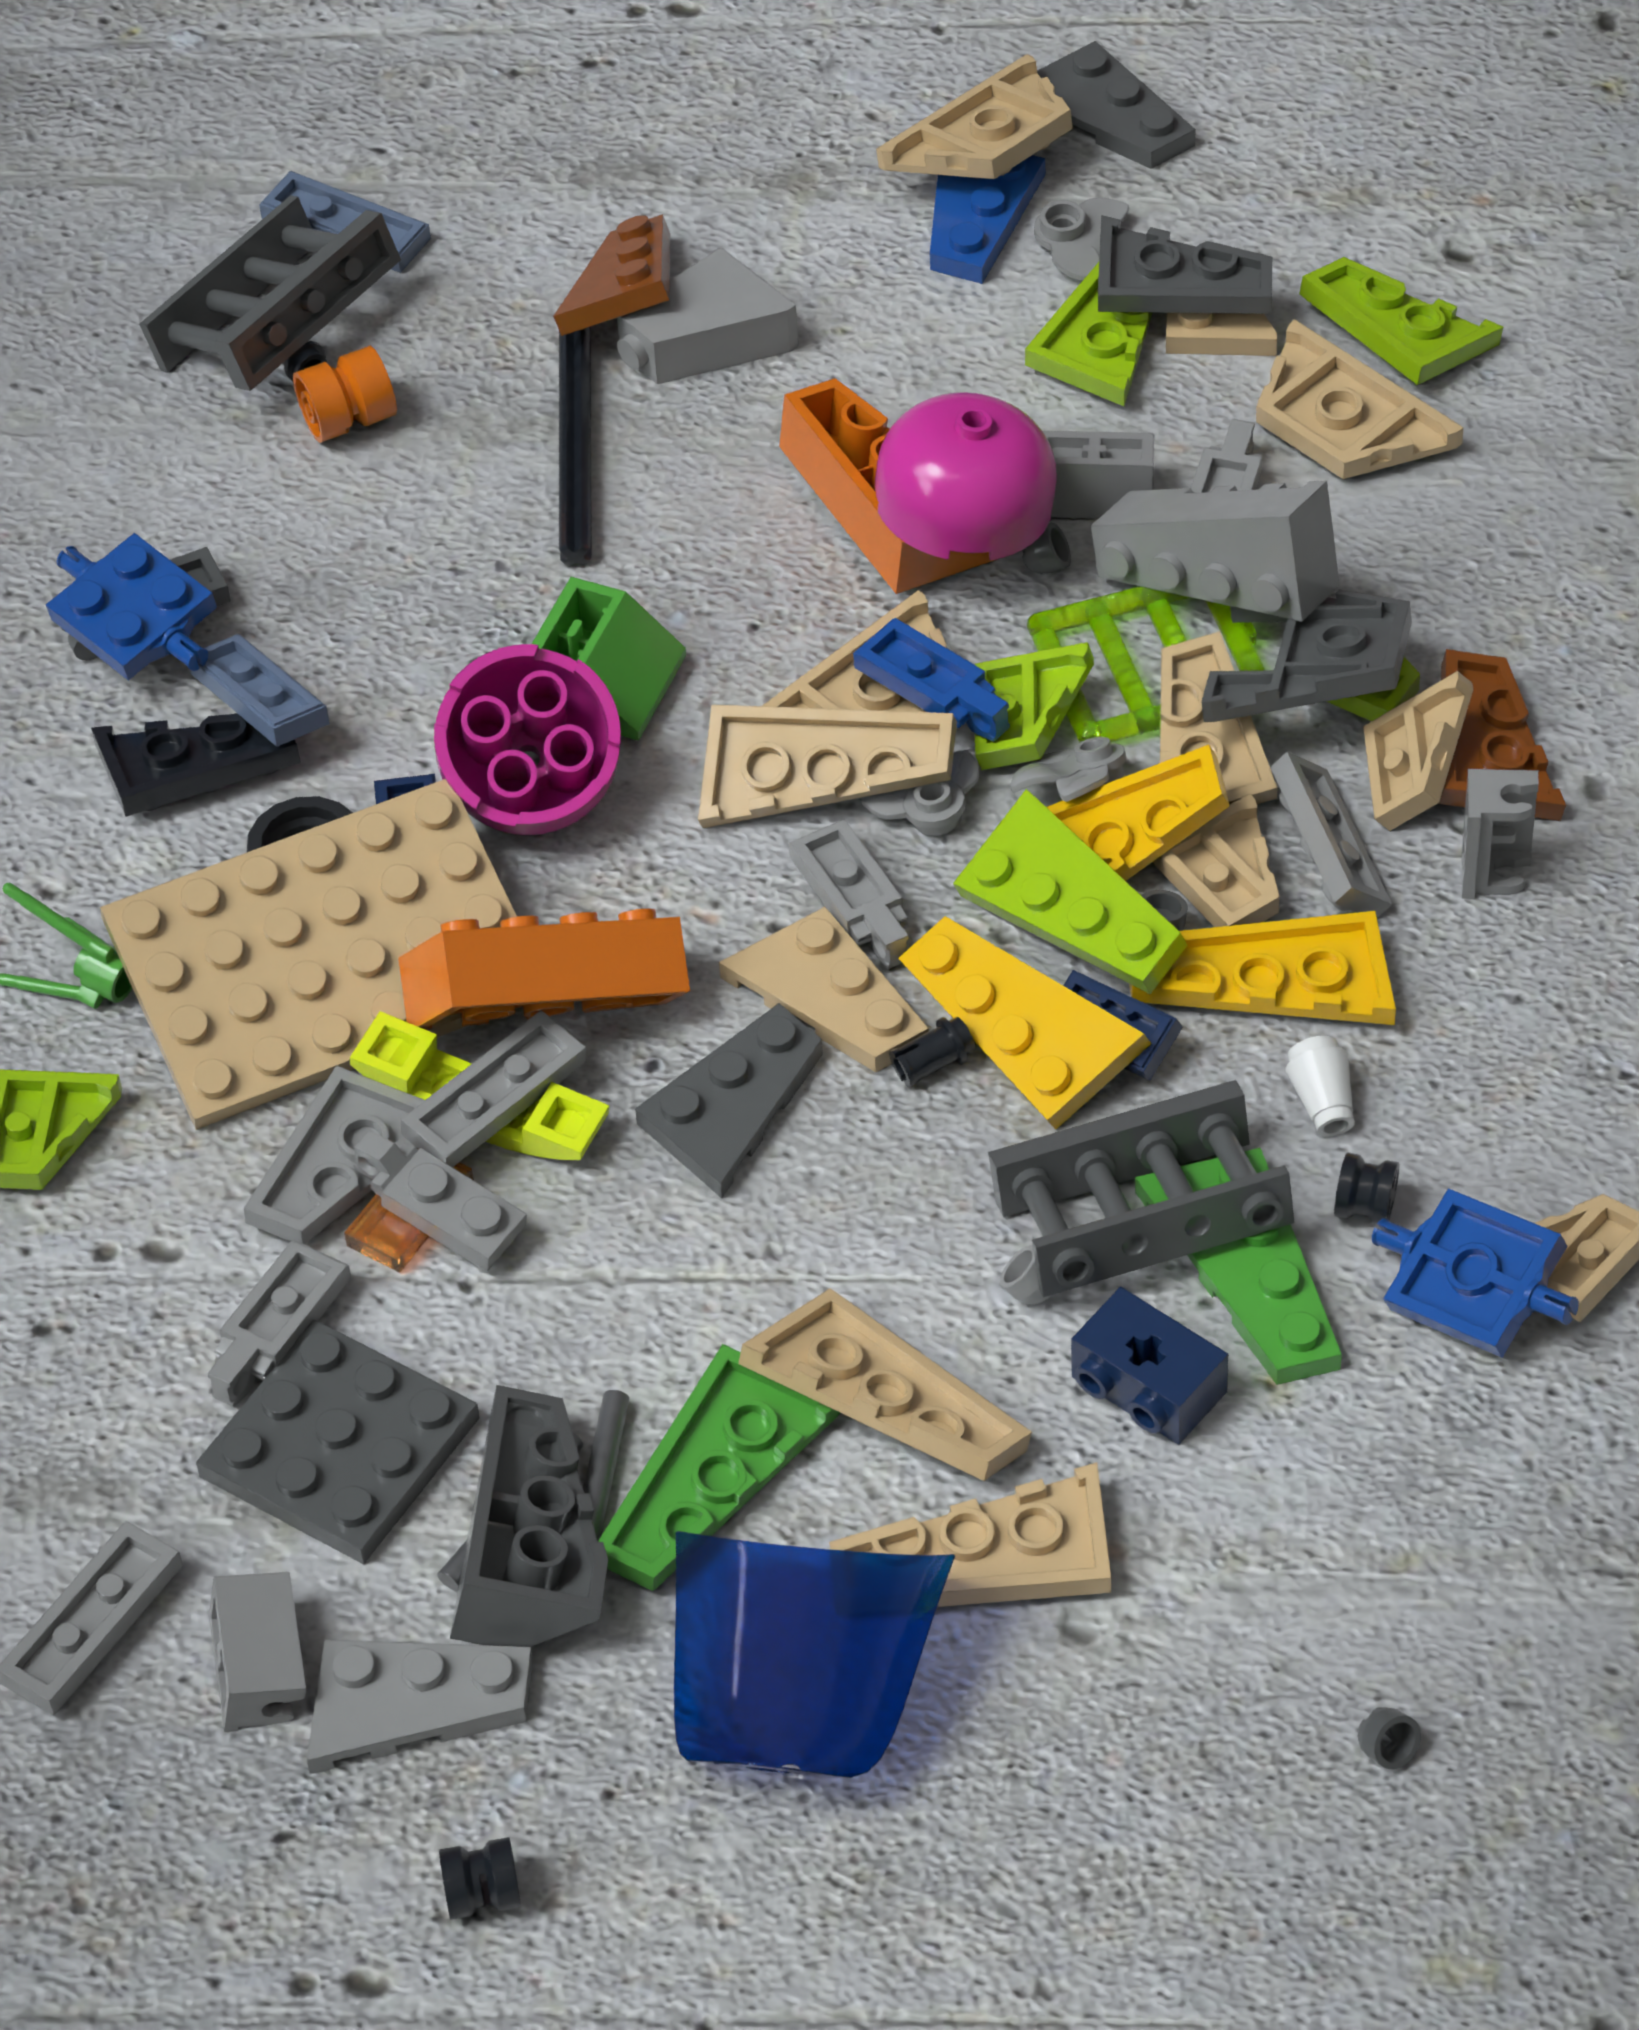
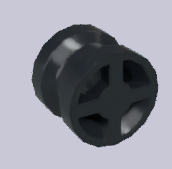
(1366, 1188)

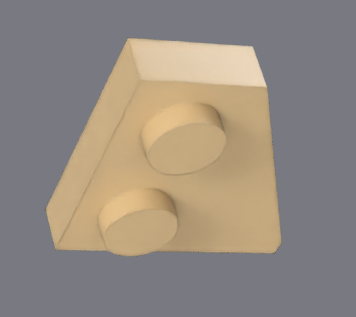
(1220, 334)
(1413, 750)
(1225, 868)
(1599, 1252)

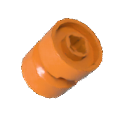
(339, 395)

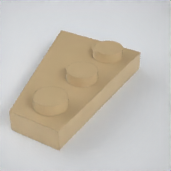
(1183, 729)
(829, 985)

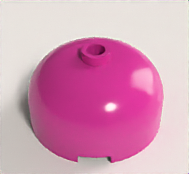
(966, 477)
(519, 704)

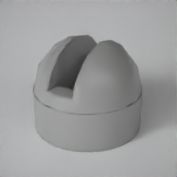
(1021, 1279)

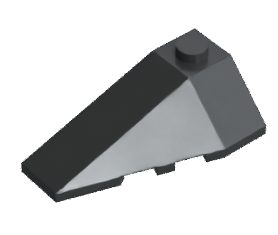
(531, 1536)

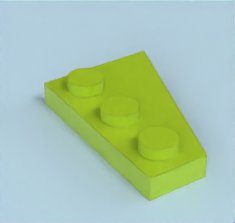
(1401, 329)
(1090, 346)

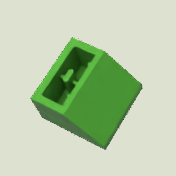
(619, 644)

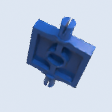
(132, 607)
(1475, 1272)

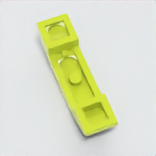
(408, 1060)

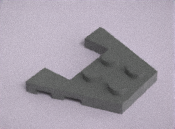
(1333, 654)

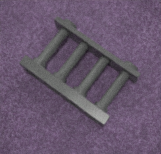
(288, 315)
(1128, 1146)

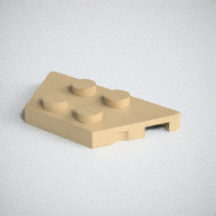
(983, 128)
(1347, 411)
(840, 686)

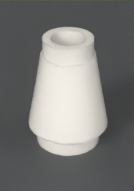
(1323, 1084)

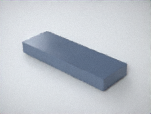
(334, 210)
(260, 691)

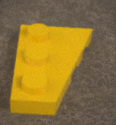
(1147, 811)

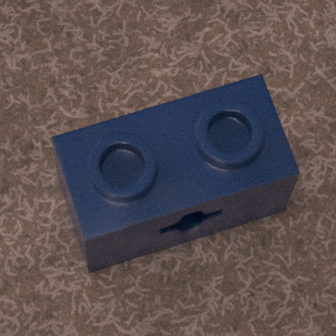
(1149, 1366)

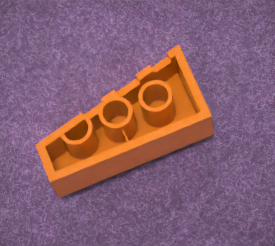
(836, 448)
(544, 967)

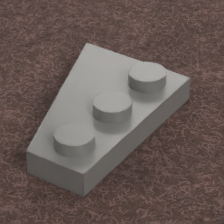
(315, 1171)
(406, 1692)

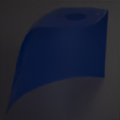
(796, 1652)

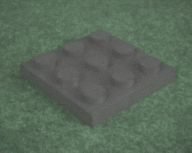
(338, 1441)

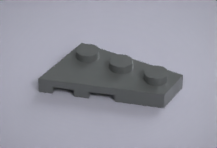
(1118, 107)
(1172, 277)
(729, 1097)

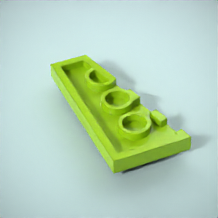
(1066, 894)

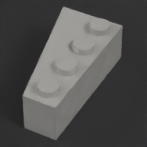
(1225, 546)

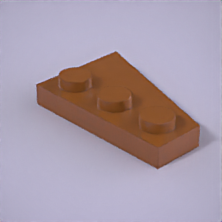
(622, 277)
(1495, 732)

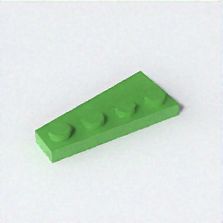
(1262, 1286)
(709, 1464)

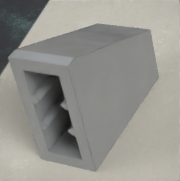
(713, 320)

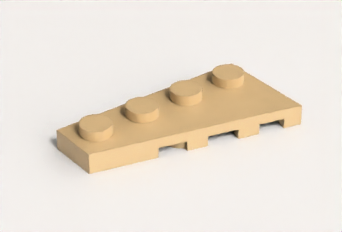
(803, 758)
(882, 1381)
(1011, 1548)

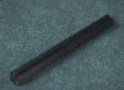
(575, 447)

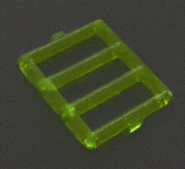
(1099, 614)

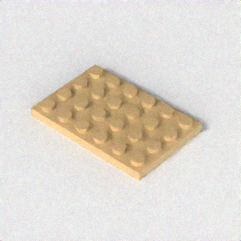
(290, 951)

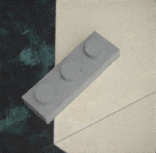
(1329, 836)
(493, 1090)
(89, 1617)

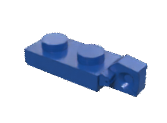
(933, 678)

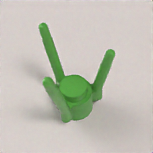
(96, 964)

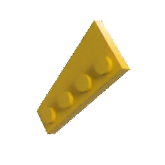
(1284, 967)
(1029, 1025)

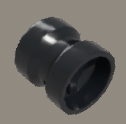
(462, 1879)

